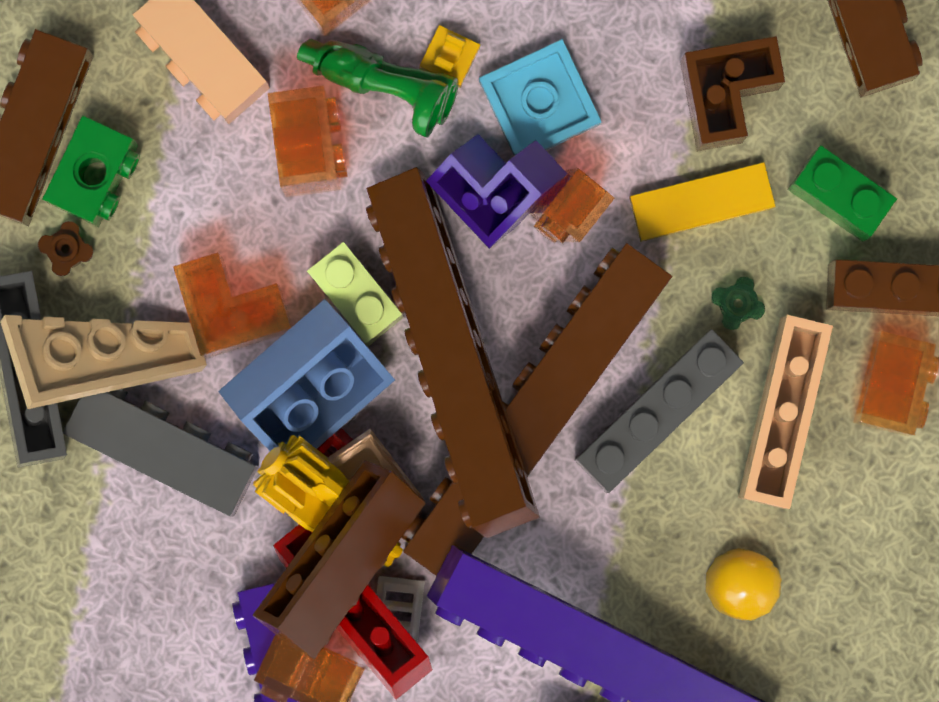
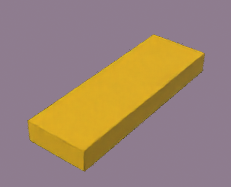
(702, 202)

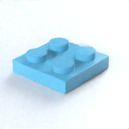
(540, 99)

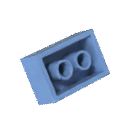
(307, 381)

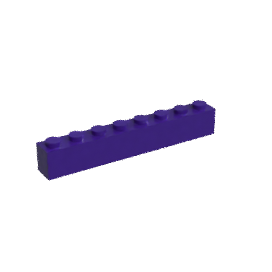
(568, 637)

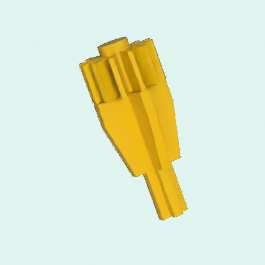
(303, 484)

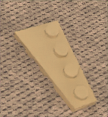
(82, 359)

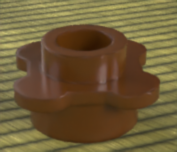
(78, 251)

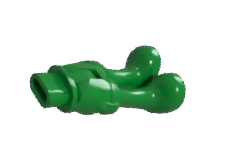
(363, 71)

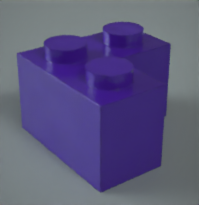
(495, 194)

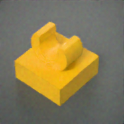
(450, 54)

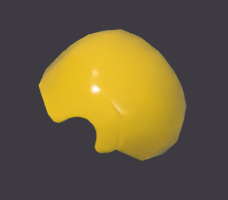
(743, 584)

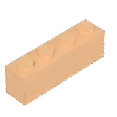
(785, 411)

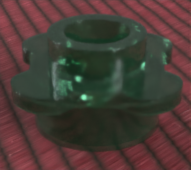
(740, 290)

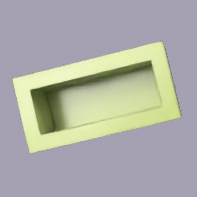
(355, 294)

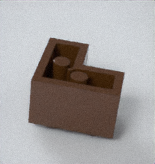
(718, 80)

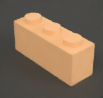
(201, 56)

